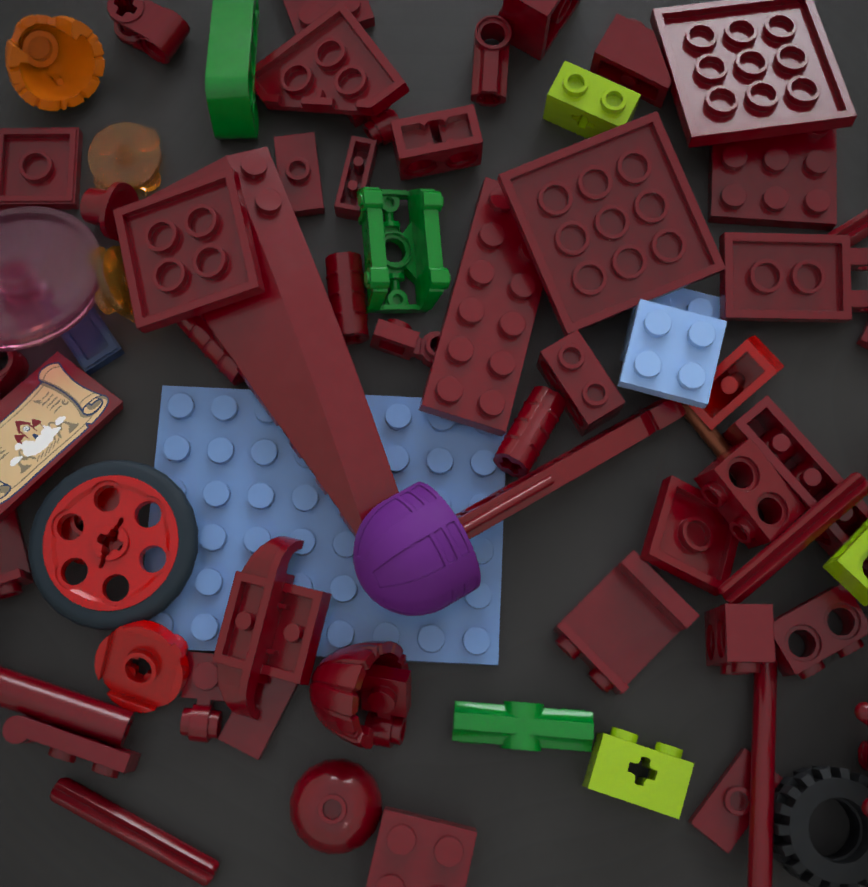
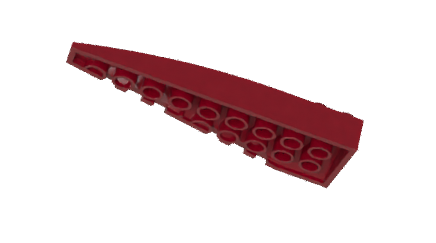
(295, 351)

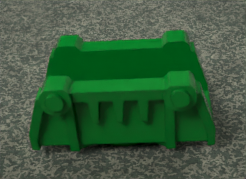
(418, 243)

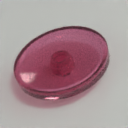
(43, 275)

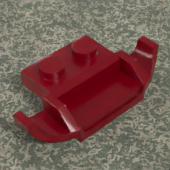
(268, 627)

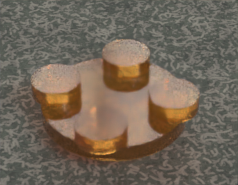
(126, 154)
(112, 280)

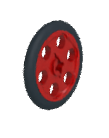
(148, 591)

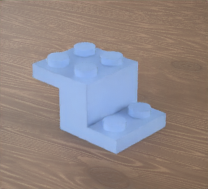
(673, 347)

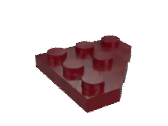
(329, 70)

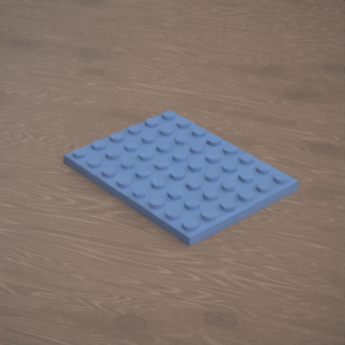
(256, 488)

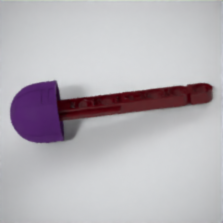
(418, 552)

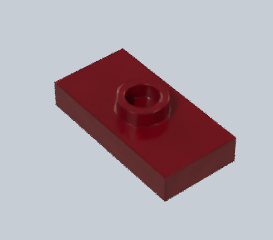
(300, 172)
(726, 808)

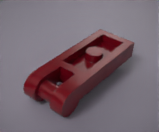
(69, 745)

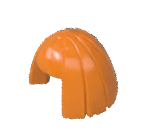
(54, 61)

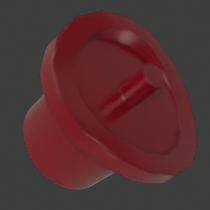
(98, 206)

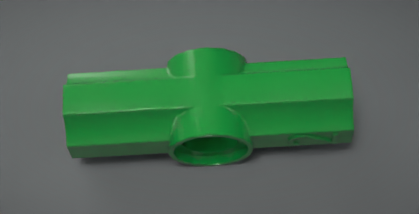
(523, 726)

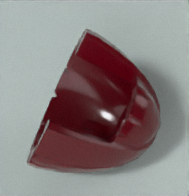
(338, 683)

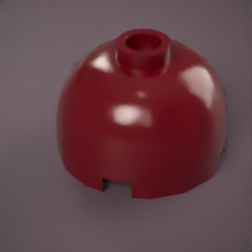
(336, 806)

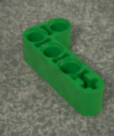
(233, 69)

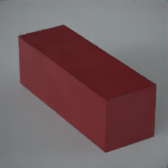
(356, 174)

